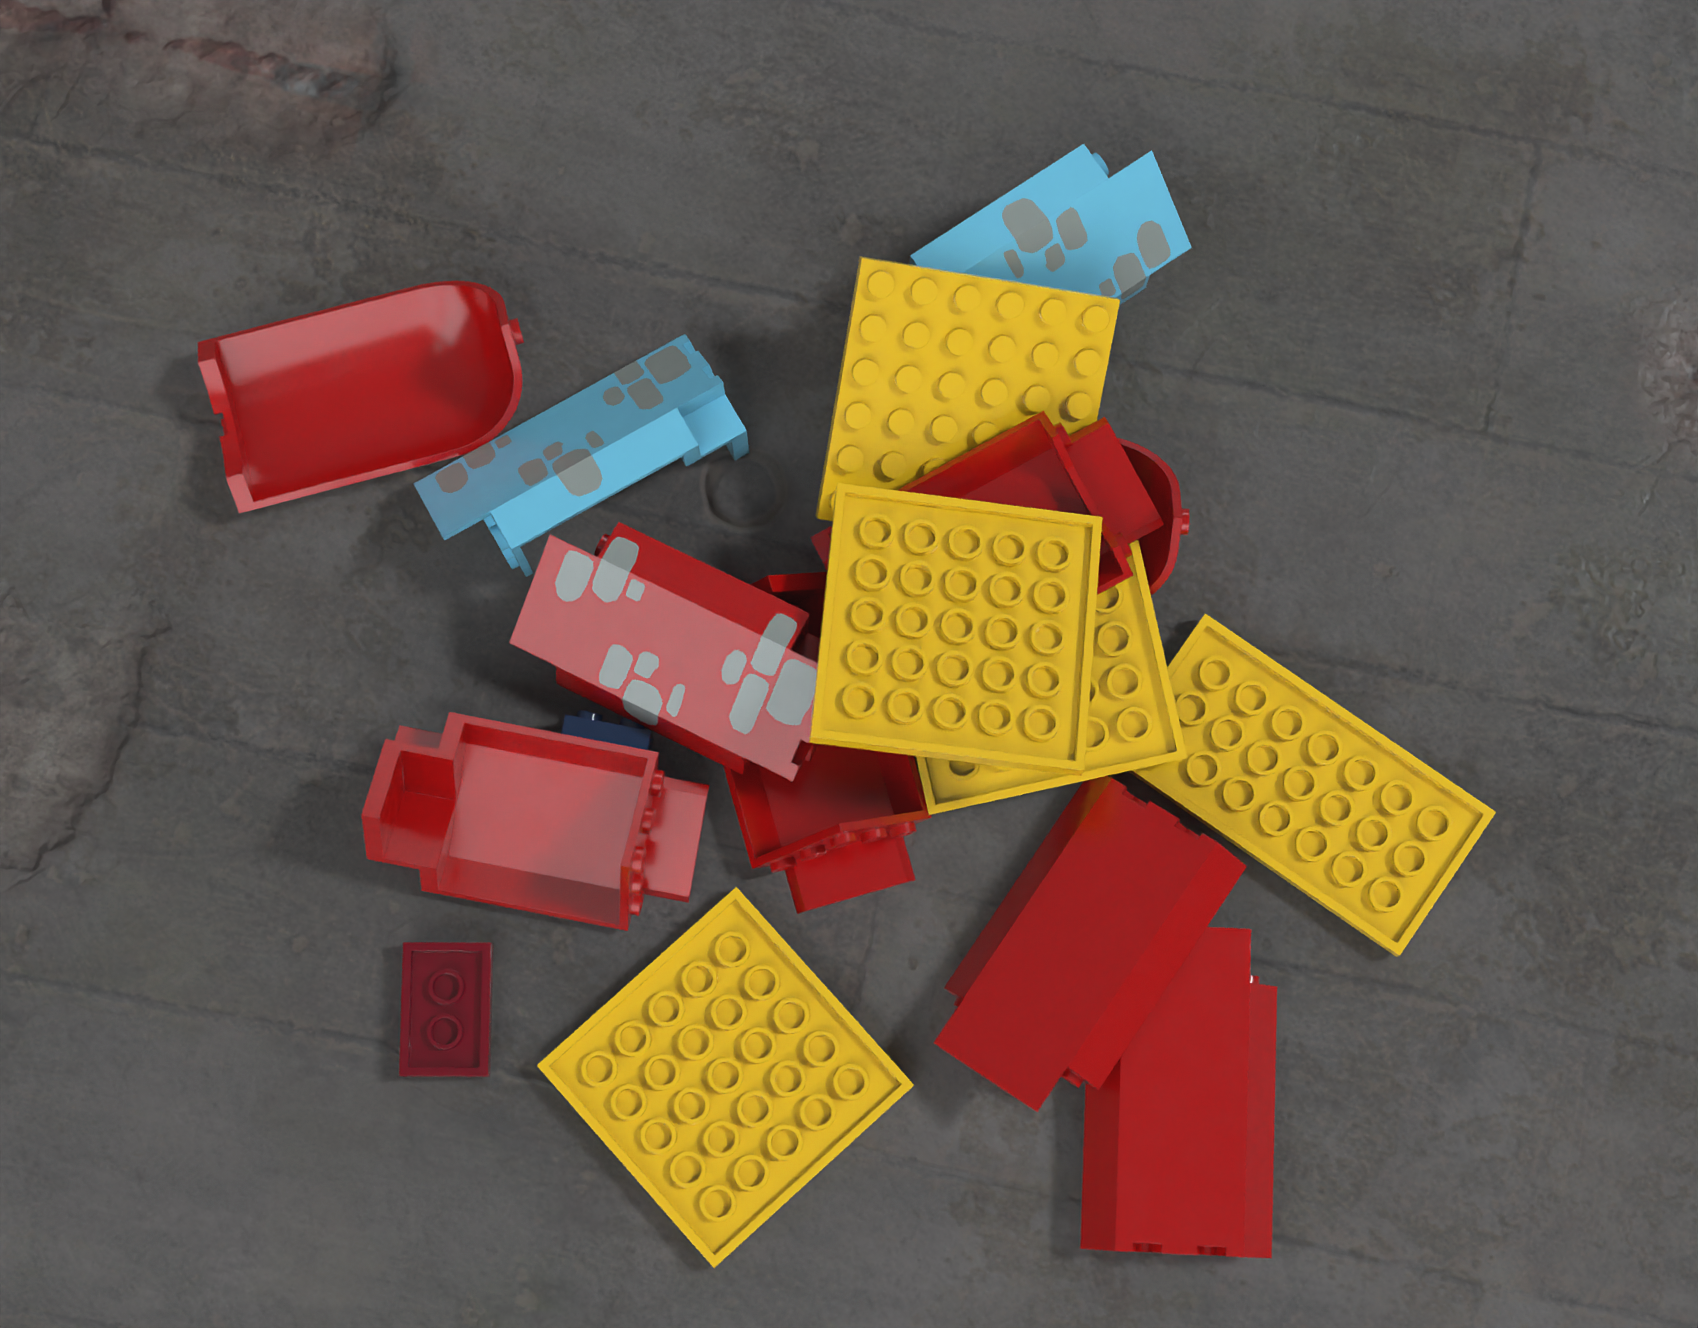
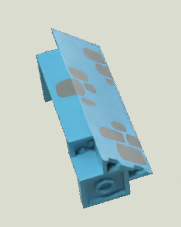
(1070, 229)
(587, 450)

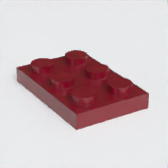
(446, 1009)

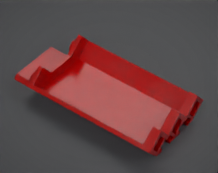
(1051, 471)
(1084, 943)
(1188, 1117)

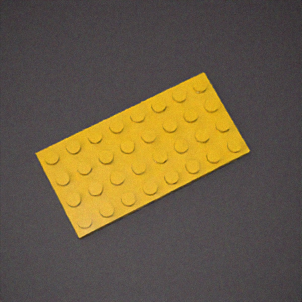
(1312, 789)

